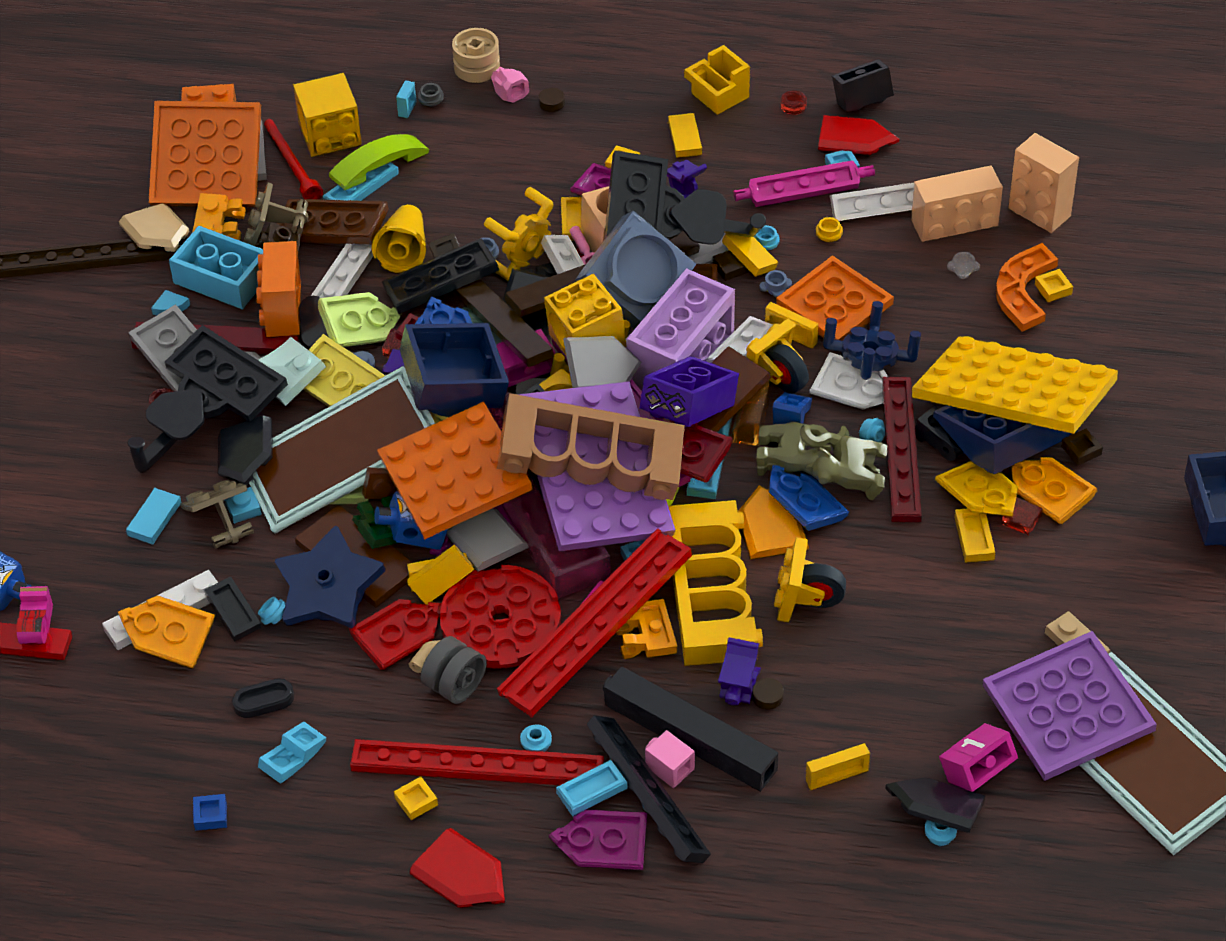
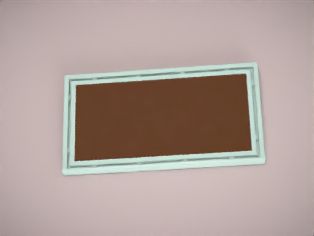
(333, 449)
(1166, 778)

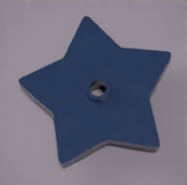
(327, 581)

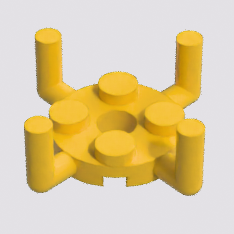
(527, 235)

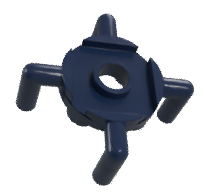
(870, 348)

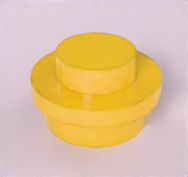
(829, 229)

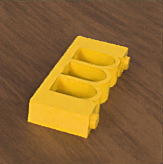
(711, 524)

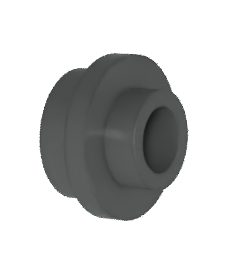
(430, 94)

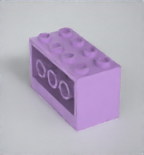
(685, 322)

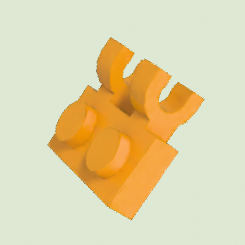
(212, 213)
(655, 631)

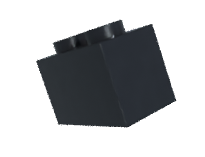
(863, 85)

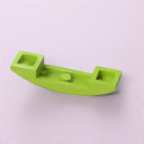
(372, 155)

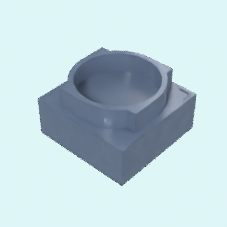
(636, 266)

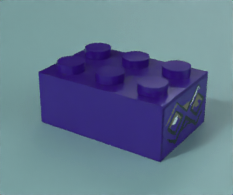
(688, 391)

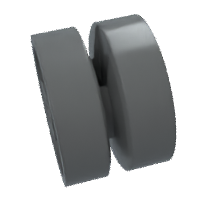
(453, 669)

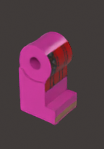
(34, 615)

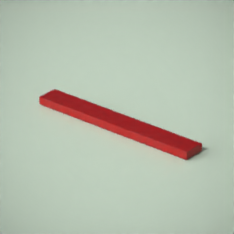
(470, 762)

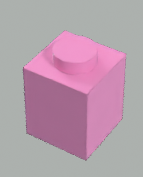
(669, 758)

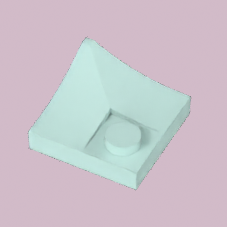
(296, 365)

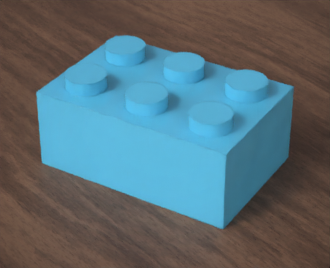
(217, 267)

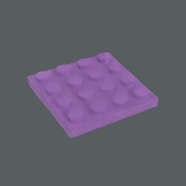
(1069, 705)

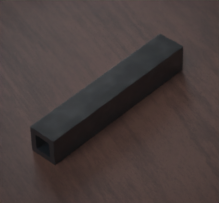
(706, 735)

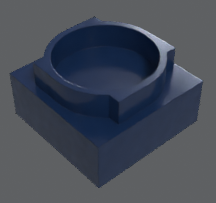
(453, 367)
(1207, 491)

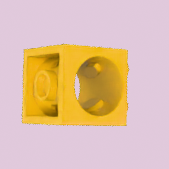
(327, 114)
(584, 311)

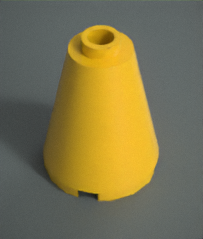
(401, 240)

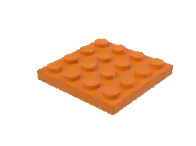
(204, 151)
(452, 470)

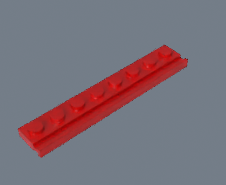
(594, 622)

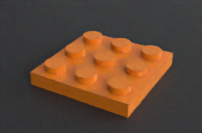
(836, 293)

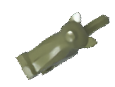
(791, 450)
(851, 463)

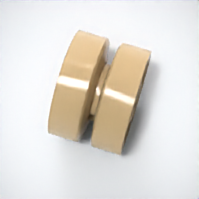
(475, 54)

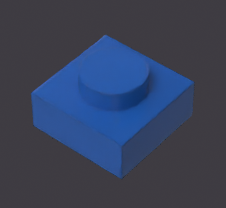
(210, 812)

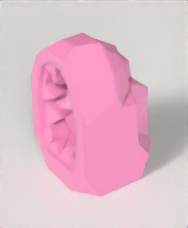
(510, 84)

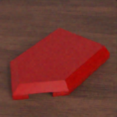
(853, 135)
(396, 631)
(460, 871)

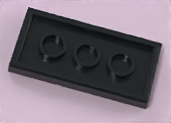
(440, 275)

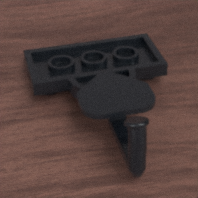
(641, 187)
(213, 380)

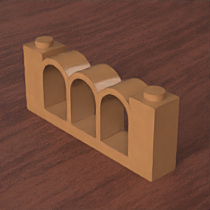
(519, 452)

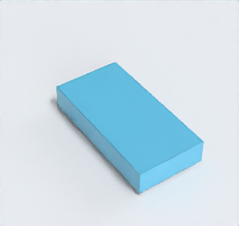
(153, 516)
(591, 787)

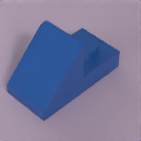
(790, 408)

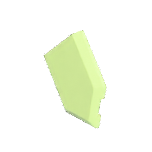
(357, 319)

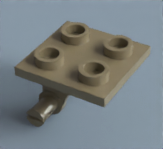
(275, 213)
(222, 491)

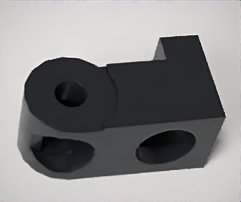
(930, 430)

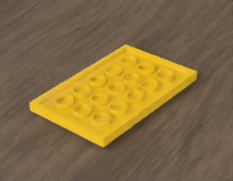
(1015, 384)

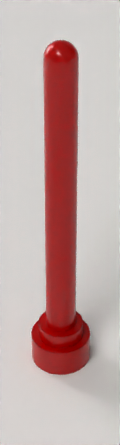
(308, 187)

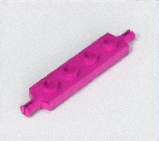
(804, 183)

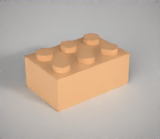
(1043, 182)
(956, 203)

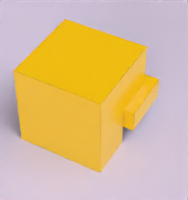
(720, 80)

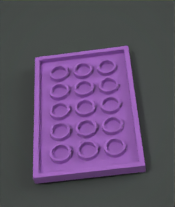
(599, 512)

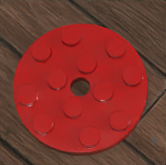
(512, 590)

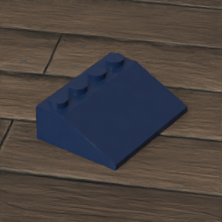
(995, 441)

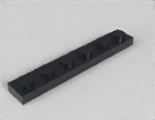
(649, 790)

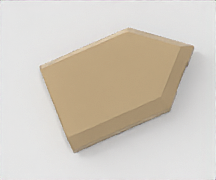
(155, 227)

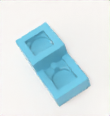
(293, 753)

